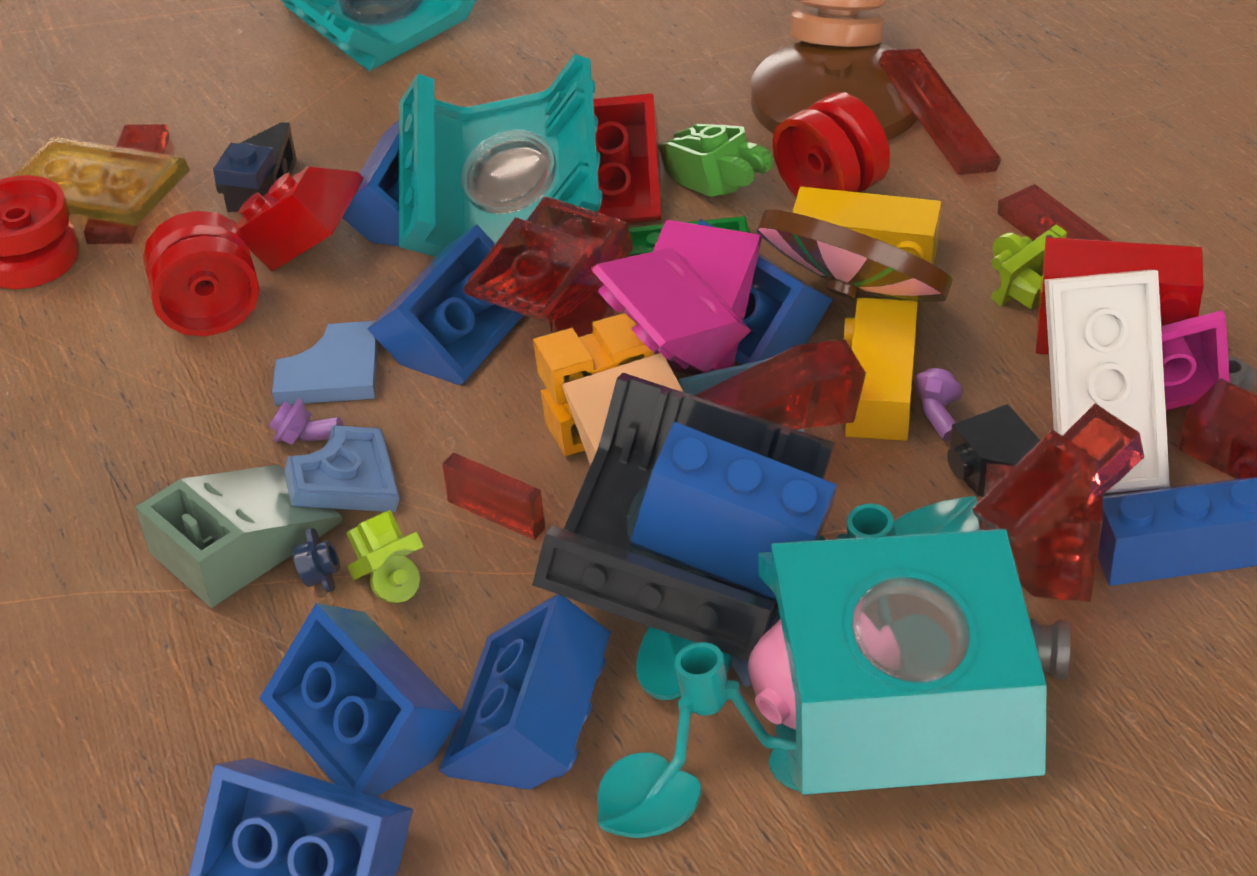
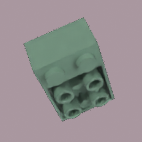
(227, 528)

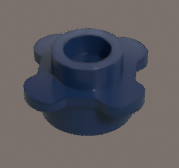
(316, 561)

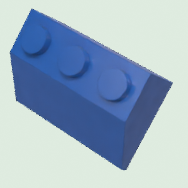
(376, 202)
(779, 311)
(438, 325)
(724, 505)
(1179, 531)
(529, 698)
(358, 702)
(294, 825)

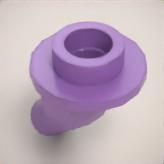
(936, 390)
(294, 423)

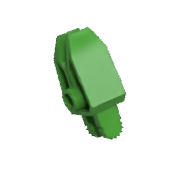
(714, 158)

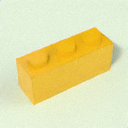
(896, 220)
(885, 346)

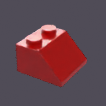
(297, 213)

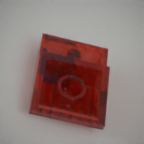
(548, 260)

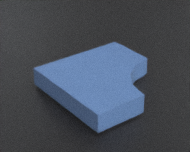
(333, 370)
(345, 474)

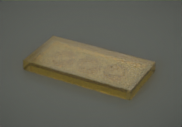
(106, 179)

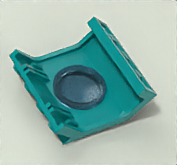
(379, 29)

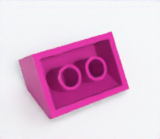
(1194, 357)

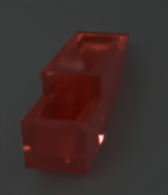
(1062, 476)

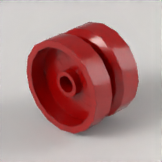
(832, 146)
(34, 232)
(200, 273)

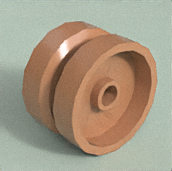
(838, 22)

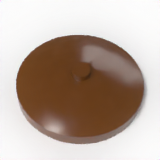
(809, 71)

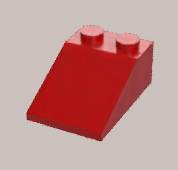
(628, 158)

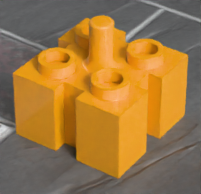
(566, 357)

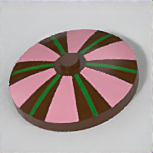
(852, 259)

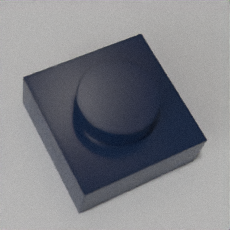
(244, 165)

